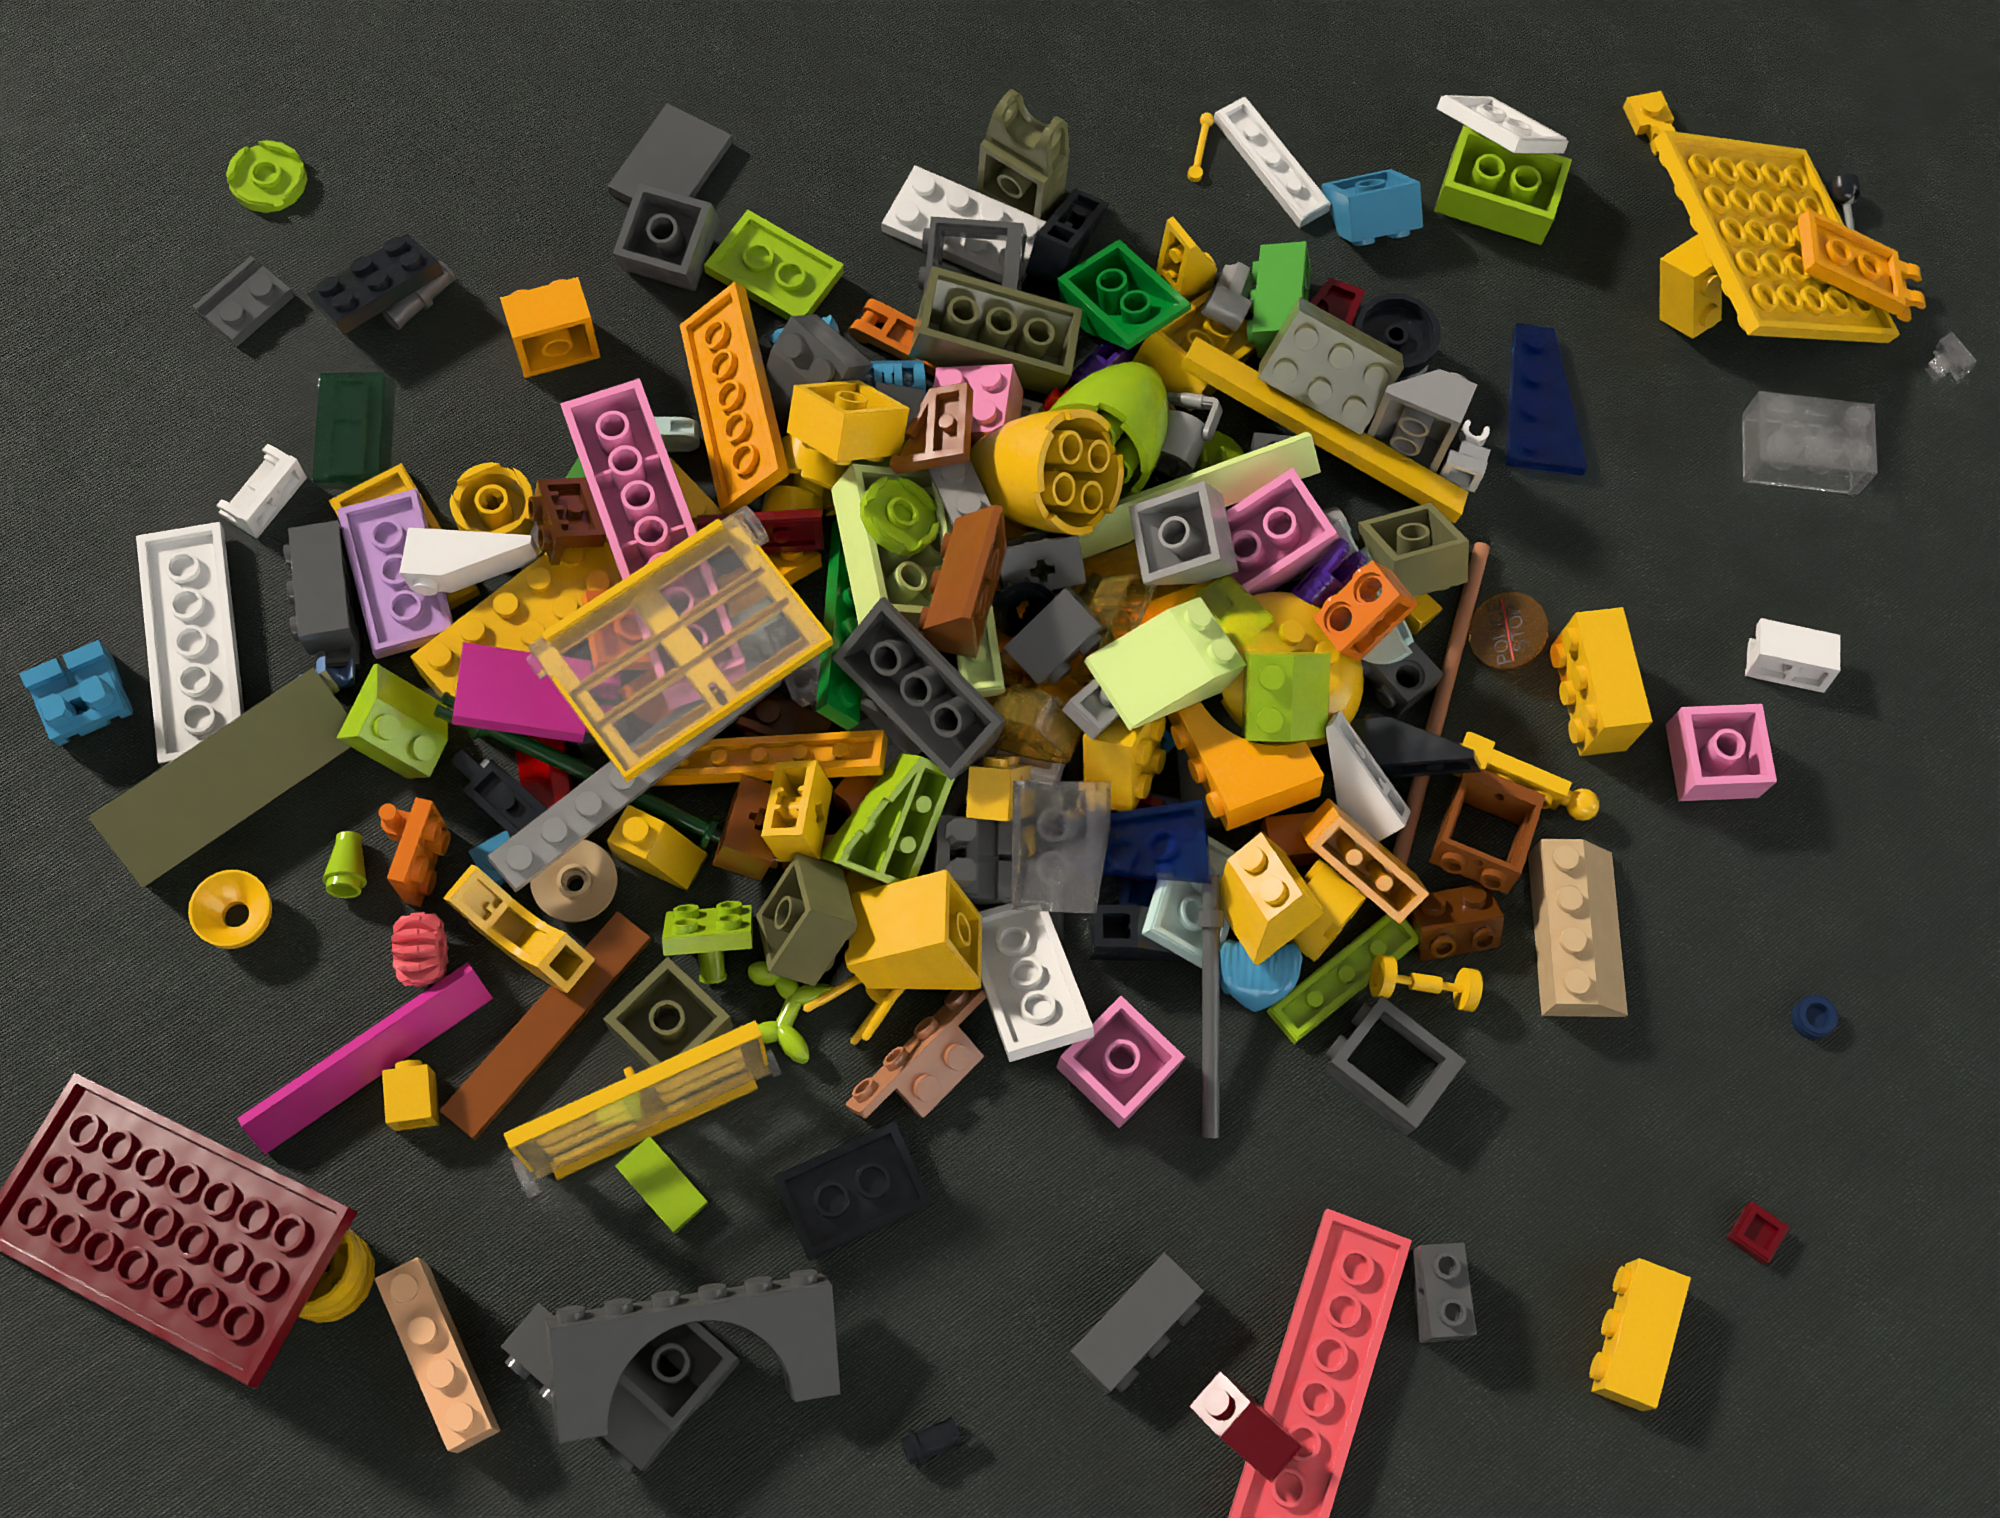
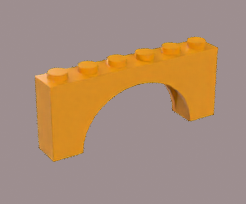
(1239, 775)

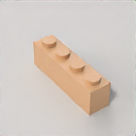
(437, 1355)

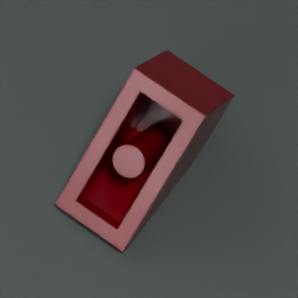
(1245, 1426)

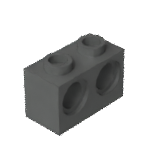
(1415, 668)

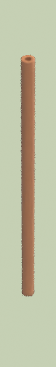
(1444, 691)

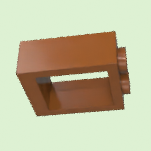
(1515, 805)

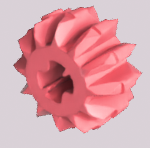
(419, 949)

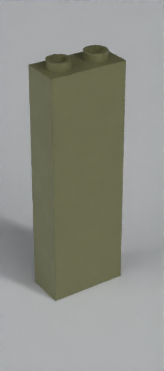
(224, 777)

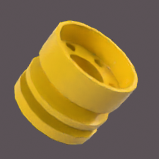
(345, 1284)

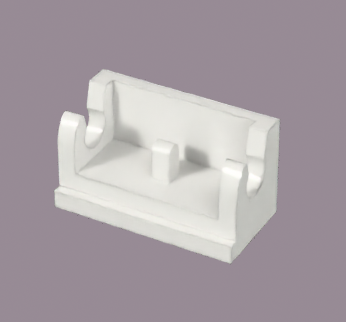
(264, 492)
(1793, 655)

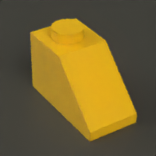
(656, 848)

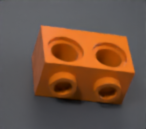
(1370, 617)

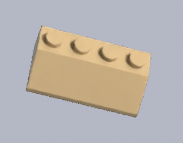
(1576, 929)

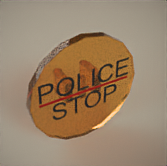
(1508, 630)

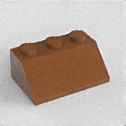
(966, 582)

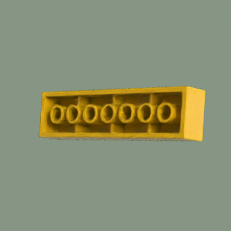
(534, 601)

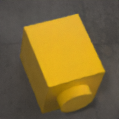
(410, 1096)

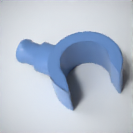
(343, 677)

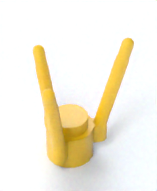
(883, 997)

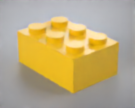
(1600, 682)

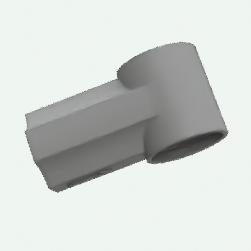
(1229, 297)

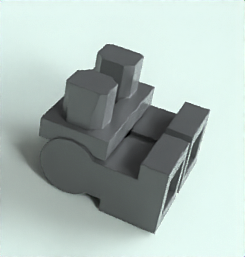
(976, 857)

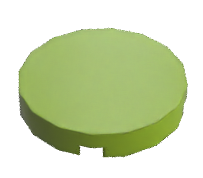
(266, 176)
(899, 515)

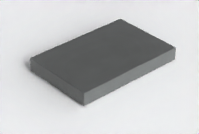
(672, 155)

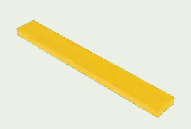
(1355, 449)

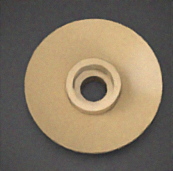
(583, 862)

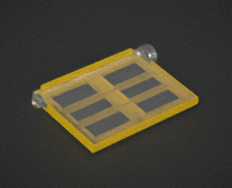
(679, 643)
(640, 1106)

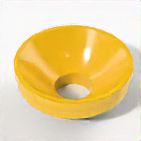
(217, 896)

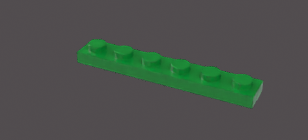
(837, 692)

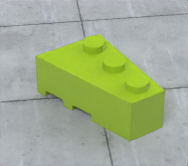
(893, 822)

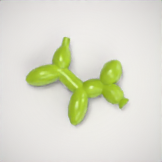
(795, 997)

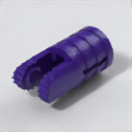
(1099, 359)
(1324, 580)

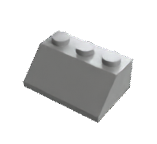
(1423, 415)

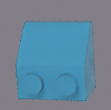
(1375, 206)

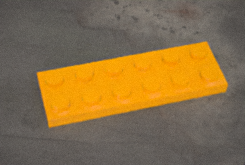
(733, 399)

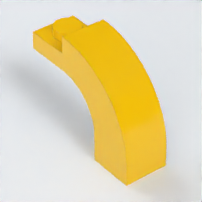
(517, 932)

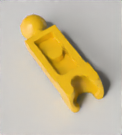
(1580, 804)

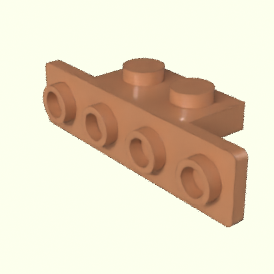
(927, 1063)

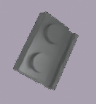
(243, 301)

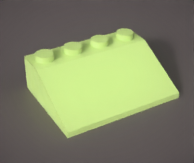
(872, 568)

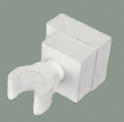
(1469, 462)

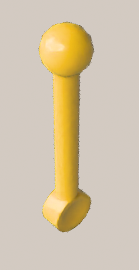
(1195, 172)

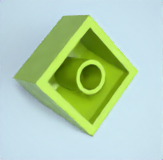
(1285, 696)
(396, 725)

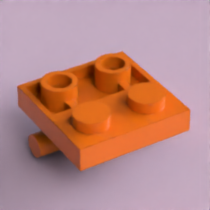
(421, 840)

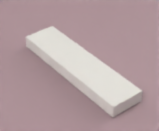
(1272, 162)

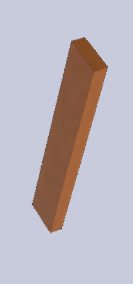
(543, 1029)

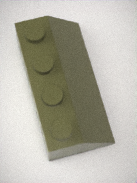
(990, 324)

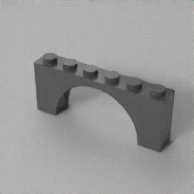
(595, 1345)

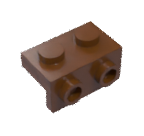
(1457, 922)

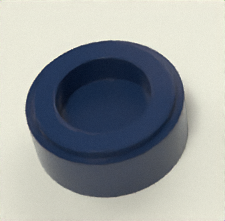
(1814, 1017)

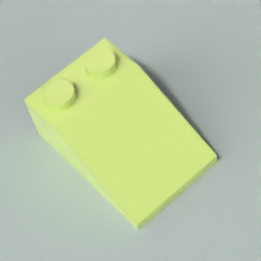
(1166, 664)

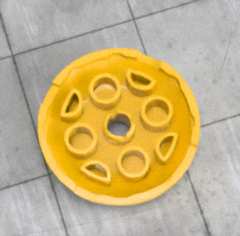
(1298, 632)

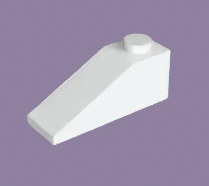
(458, 559)
(1361, 784)

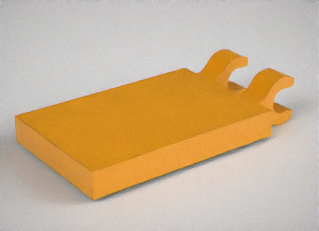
(1858, 265)

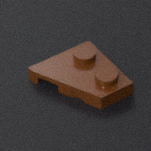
(940, 430)

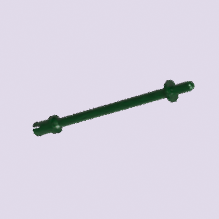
(708, 830)

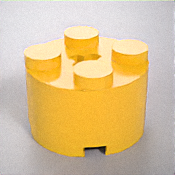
(811, 471)
(492, 500)
(1340, 902)

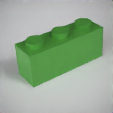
(1280, 280)

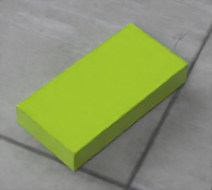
(661, 1184)

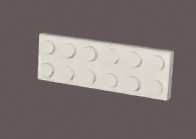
(189, 635)

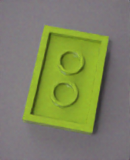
(774, 267)

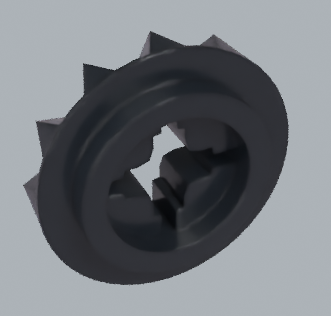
(1006, 601)

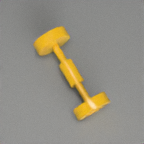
(1465, 989)

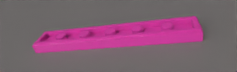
(364, 1058)

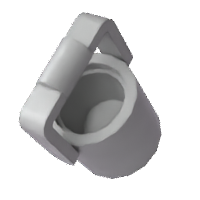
(1186, 433)

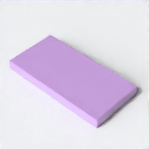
(375, 544)

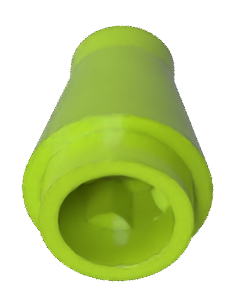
(346, 868)

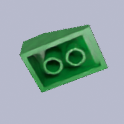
(1120, 296)

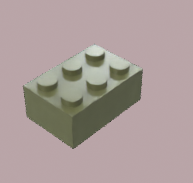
(1330, 366)

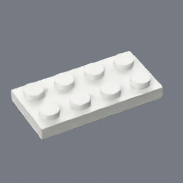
(932, 195)
(1030, 983)

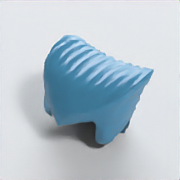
(1262, 984)

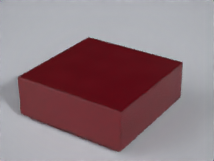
(1758, 1233)

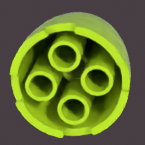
(1135, 406)

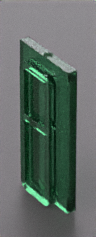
(348, 427)

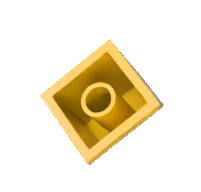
(916, 936)

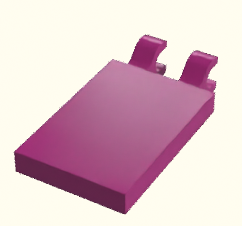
(505, 695)

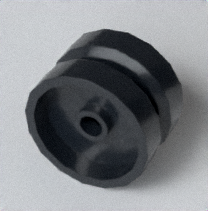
(1404, 326)

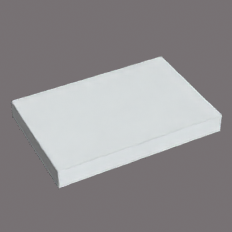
(1502, 124)

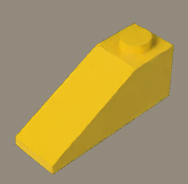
(1184, 263)

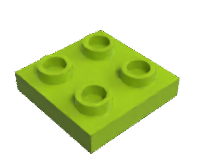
(708, 934)

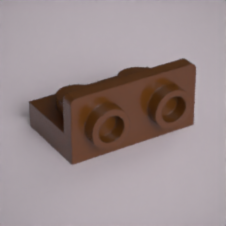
(565, 516)
(781, 717)

